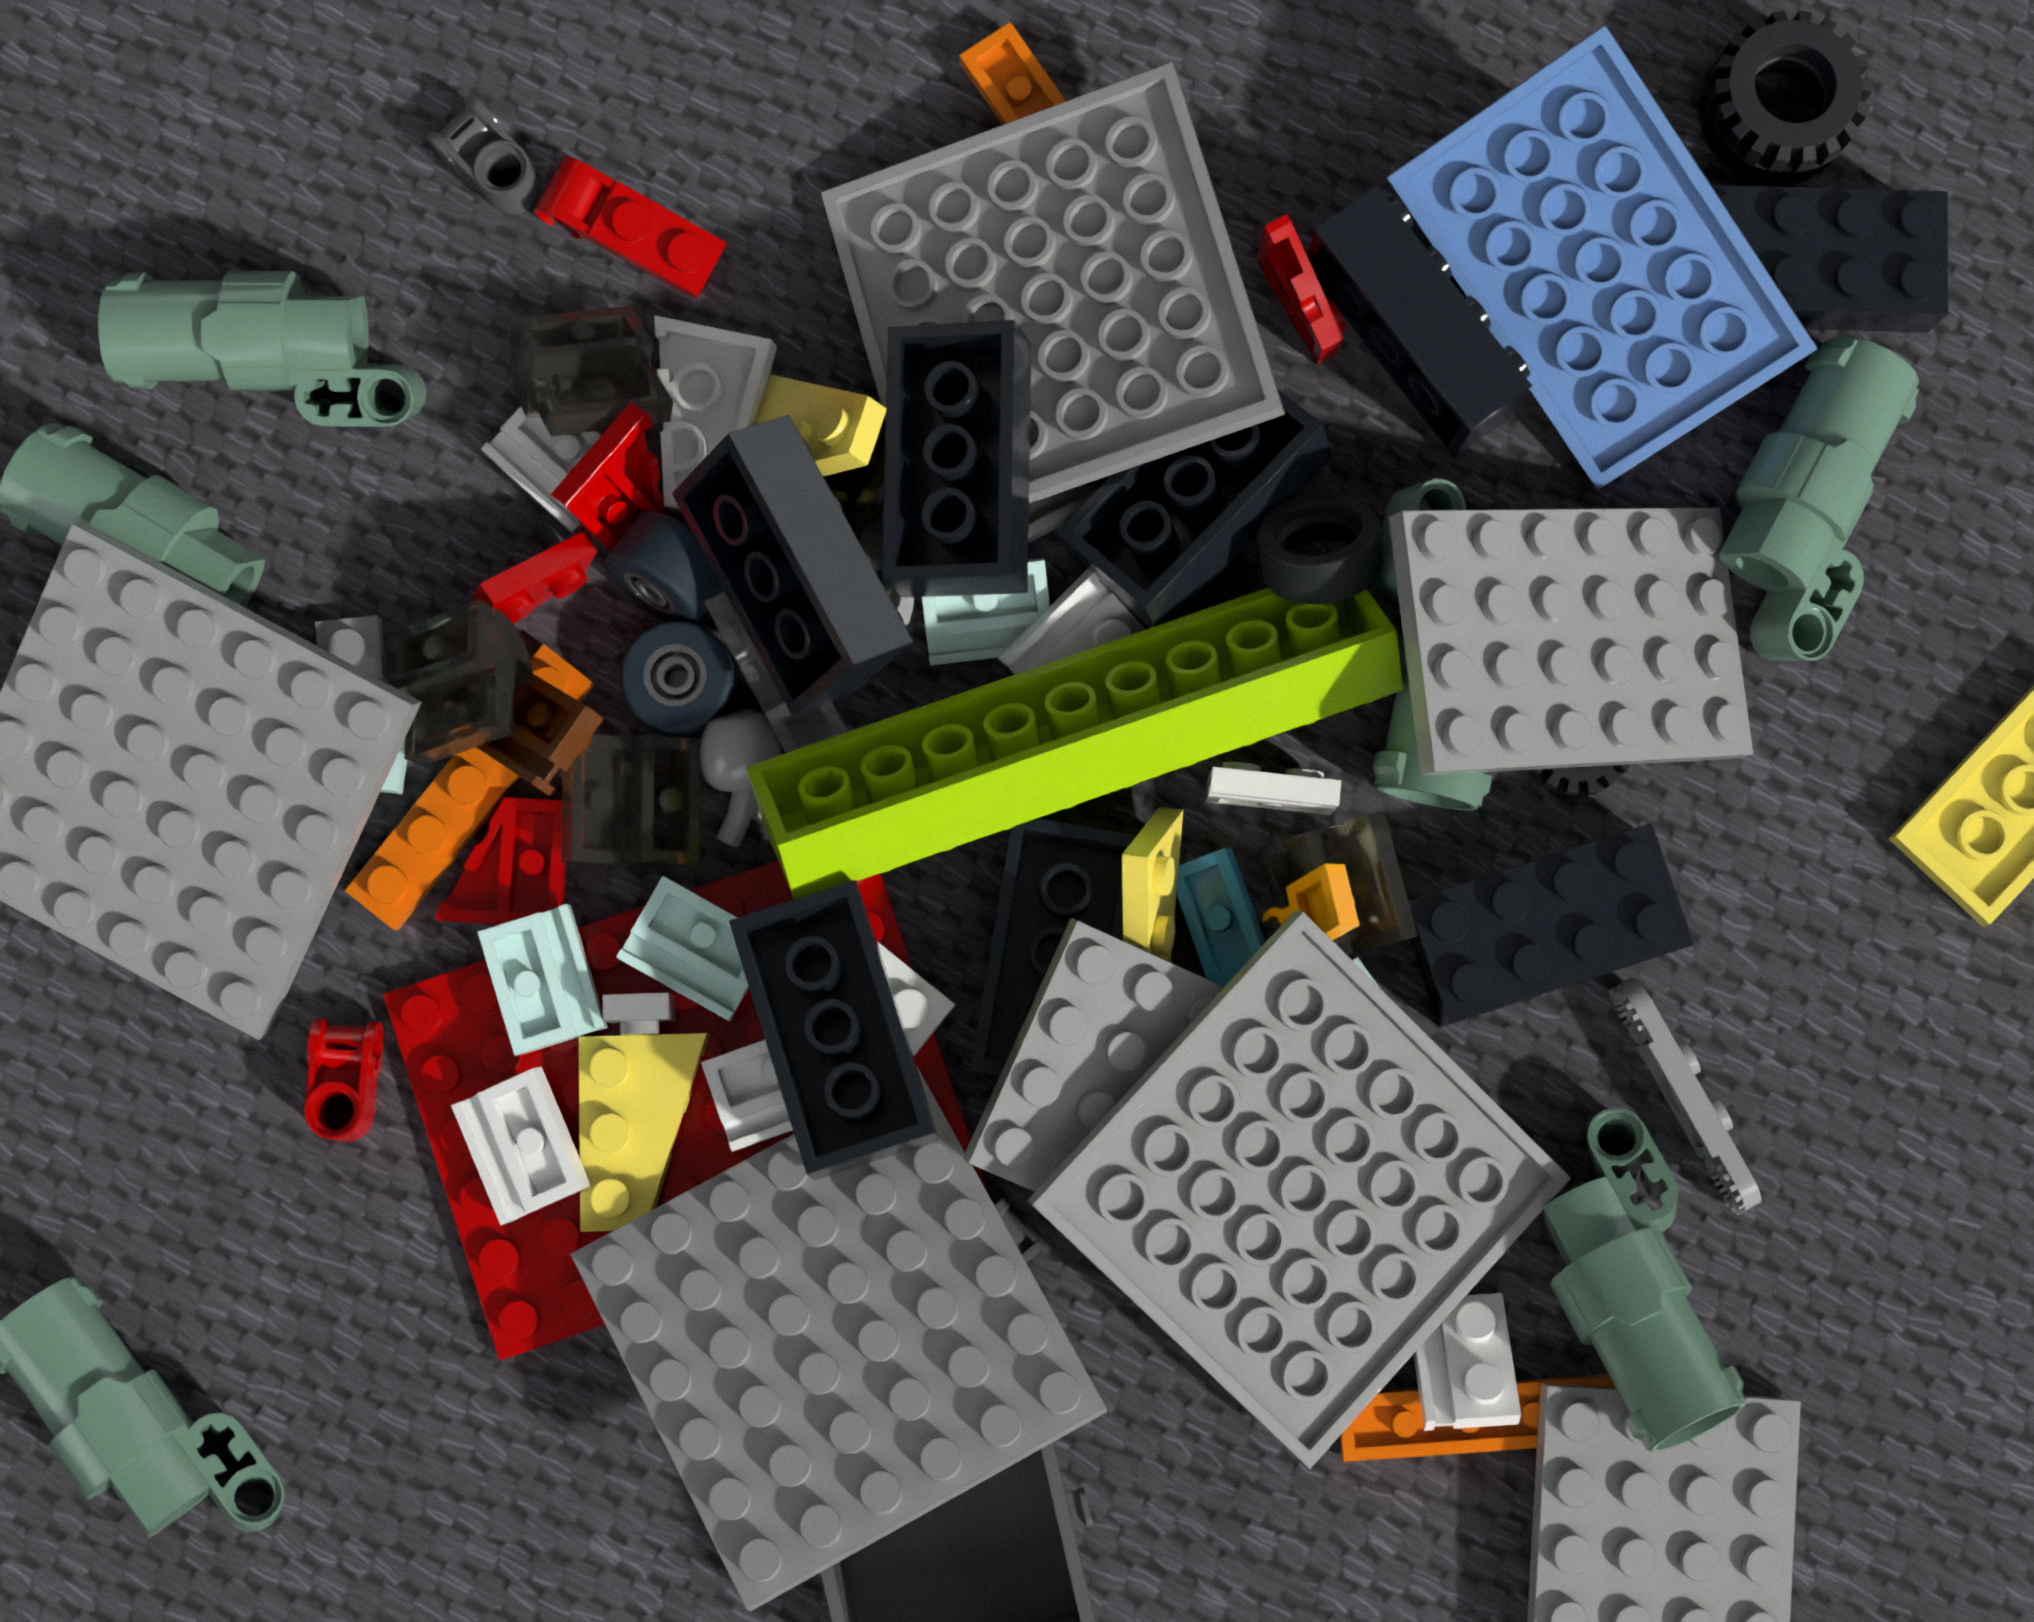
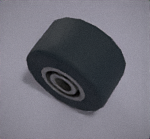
(663, 568)
(687, 698)

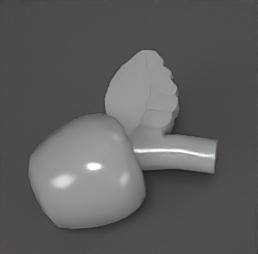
(727, 748)

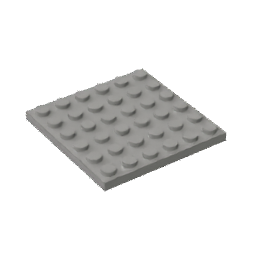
(1103, 252)
(183, 778)
(1300, 1188)
(834, 1349)

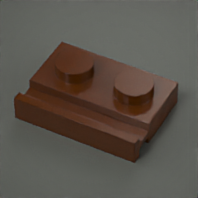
(547, 734)

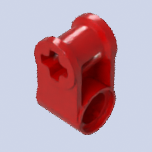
(342, 1073)

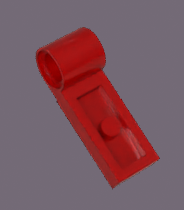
(629, 226)

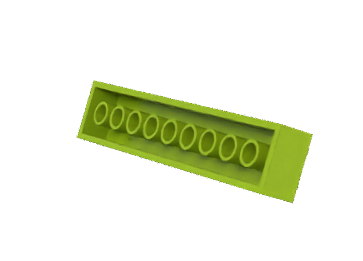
(1068, 733)

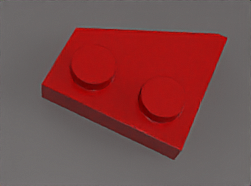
(1299, 290)
(614, 480)
(537, 579)
(513, 867)

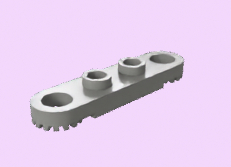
(1700, 1117)

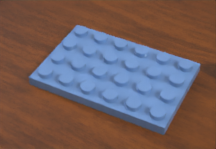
(1602, 258)

